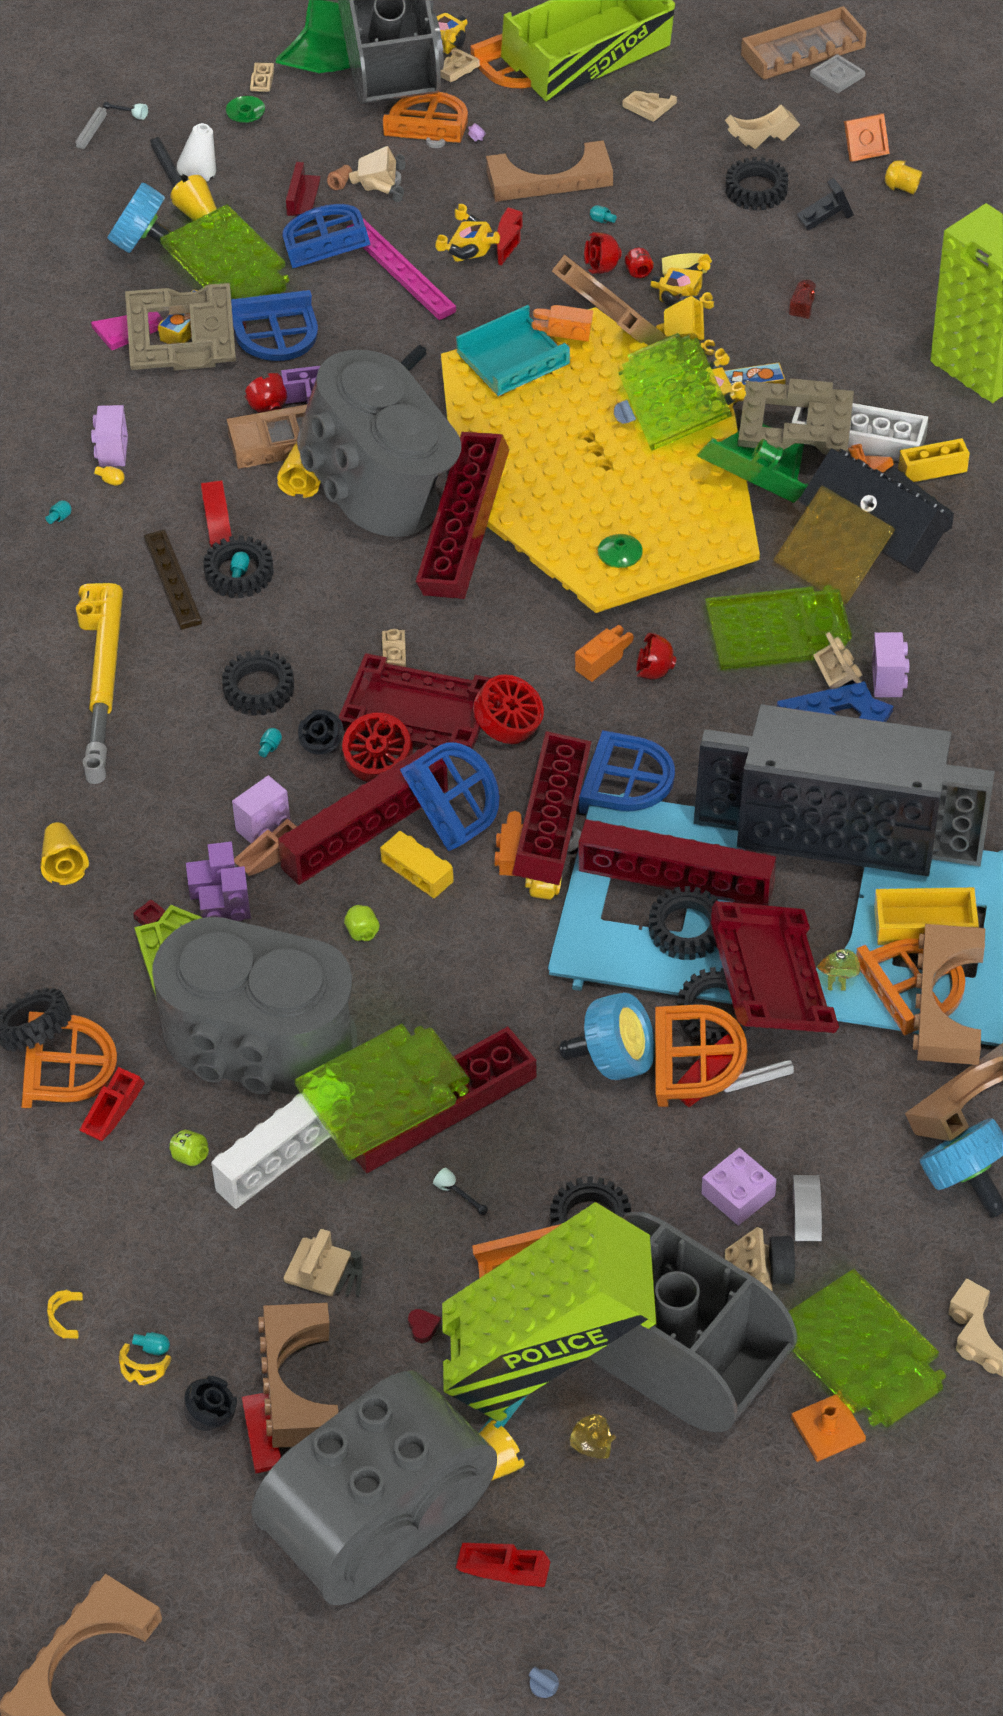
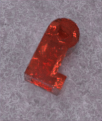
(802, 299)

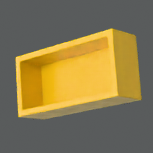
(905, 912)

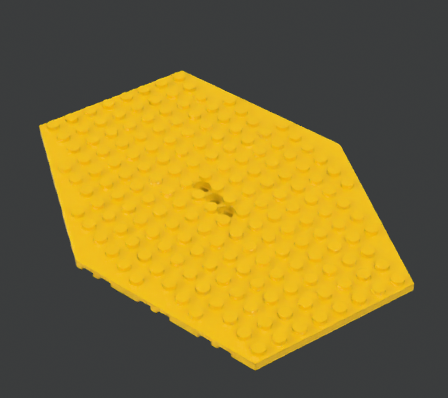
(587, 477)

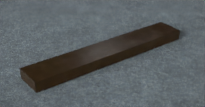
(172, 579)

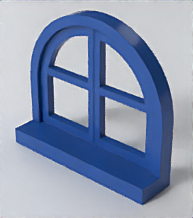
(326, 244)
(269, 308)
(599, 766)
(437, 804)

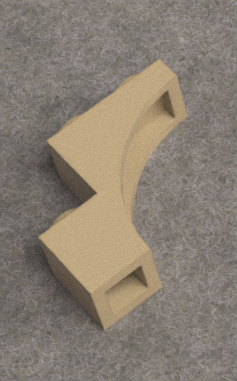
(753, 132)
(974, 1341)

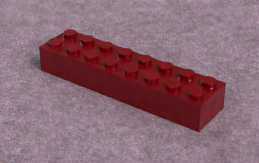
(463, 516)
(551, 808)
(353, 820)
(676, 862)
(493, 1070)

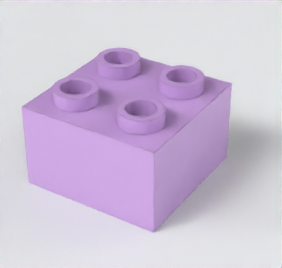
(110, 435)
(889, 664)
(260, 809)
(738, 1186)

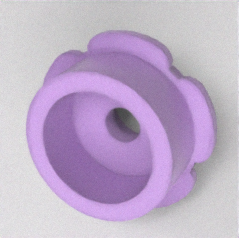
(476, 132)

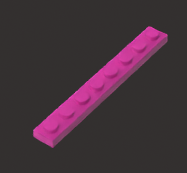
(407, 275)

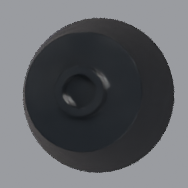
(320, 732)
(209, 1403)

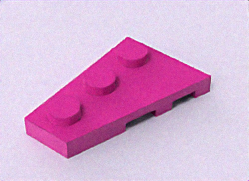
(115, 330)

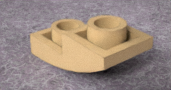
(262, 77)
(394, 647)

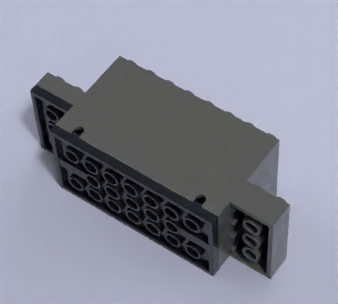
(844, 791)

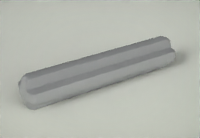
(90, 128)
(762, 1075)

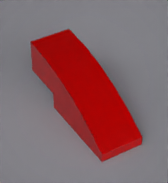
(509, 233)
(216, 511)
(714, 1067)
(112, 1104)
(261, 1445)
(504, 1563)

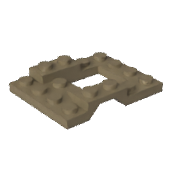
(210, 328)
(826, 420)

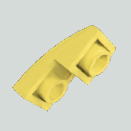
(680, 261)

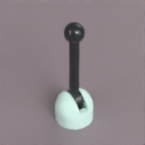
(139, 110)
(446, 1181)

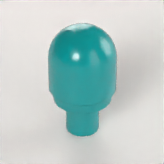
(600, 213)
(60, 509)
(239, 564)
(269, 741)
(152, 1343)

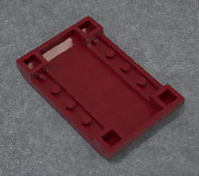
(429, 704)
(770, 967)

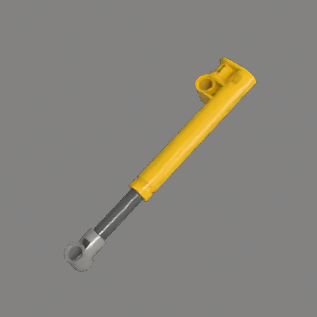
(102, 613)

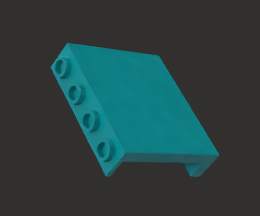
(510, 351)

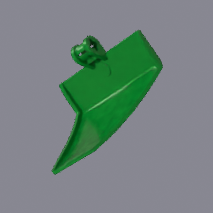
(321, 42)
(764, 466)

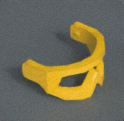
(64, 1296)
(136, 1375)

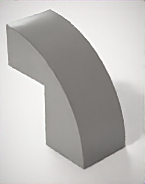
(807, 1208)

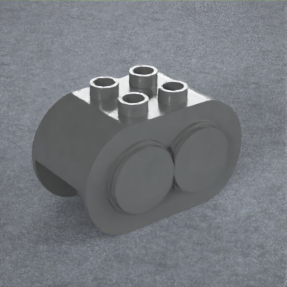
(392, 48)
(376, 442)
(252, 1003)
(712, 1337)
(374, 1486)

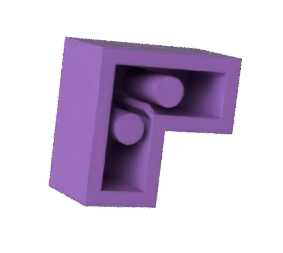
(299, 383)
(208, 871)
(228, 899)

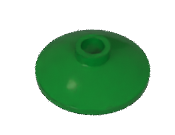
(245, 109)
(620, 550)

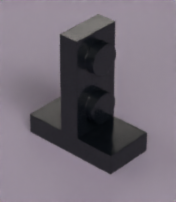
(826, 207)

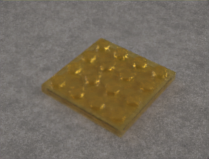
(834, 543)

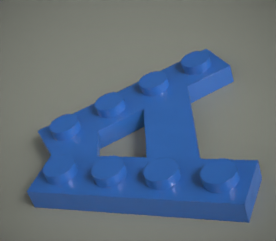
(842, 698)

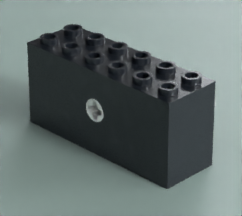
(915, 520)

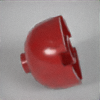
(602, 250)
(266, 393)
(655, 658)

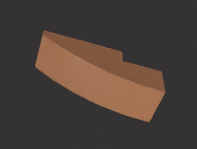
(263, 851)

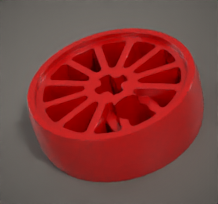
(513, 703)
(380, 722)

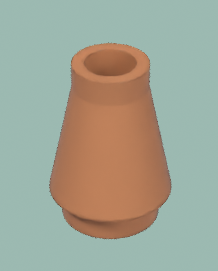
(339, 177)

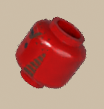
(639, 262)

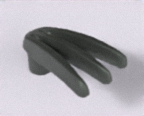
(353, 1269)

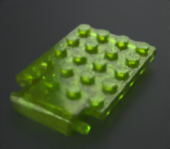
(227, 250)
(673, 390)
(775, 625)
(383, 1088)
(865, 1350)

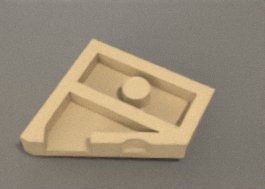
(458, 65)
(648, 104)

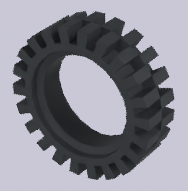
(756, 198)
(240, 585)
(258, 663)
(676, 944)
(690, 992)
(18, 1036)
(588, 1191)

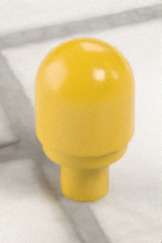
(110, 475)

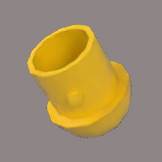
(902, 177)

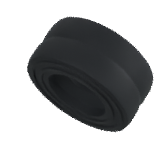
(782, 1259)

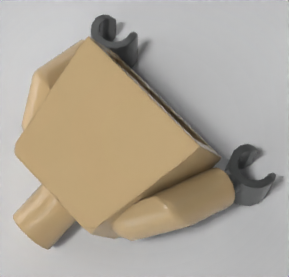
(378, 172)

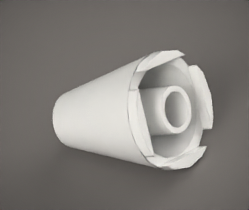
(198, 153)

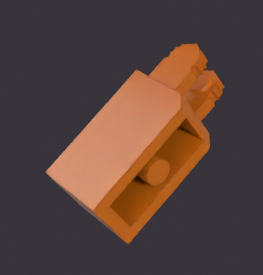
(564, 322)
(602, 652)
(508, 843)

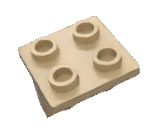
(837, 663)
(751, 1256)
(317, 1264)

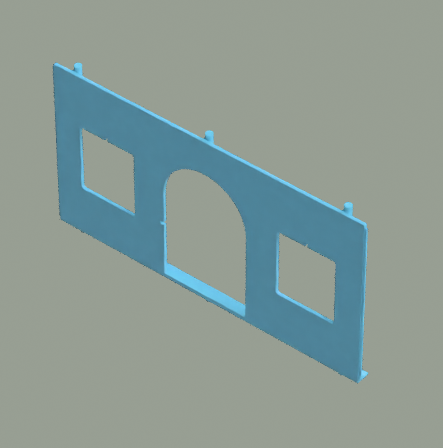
(627, 957)

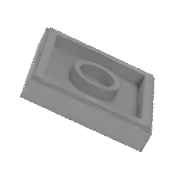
(837, 73)

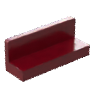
(302, 191)

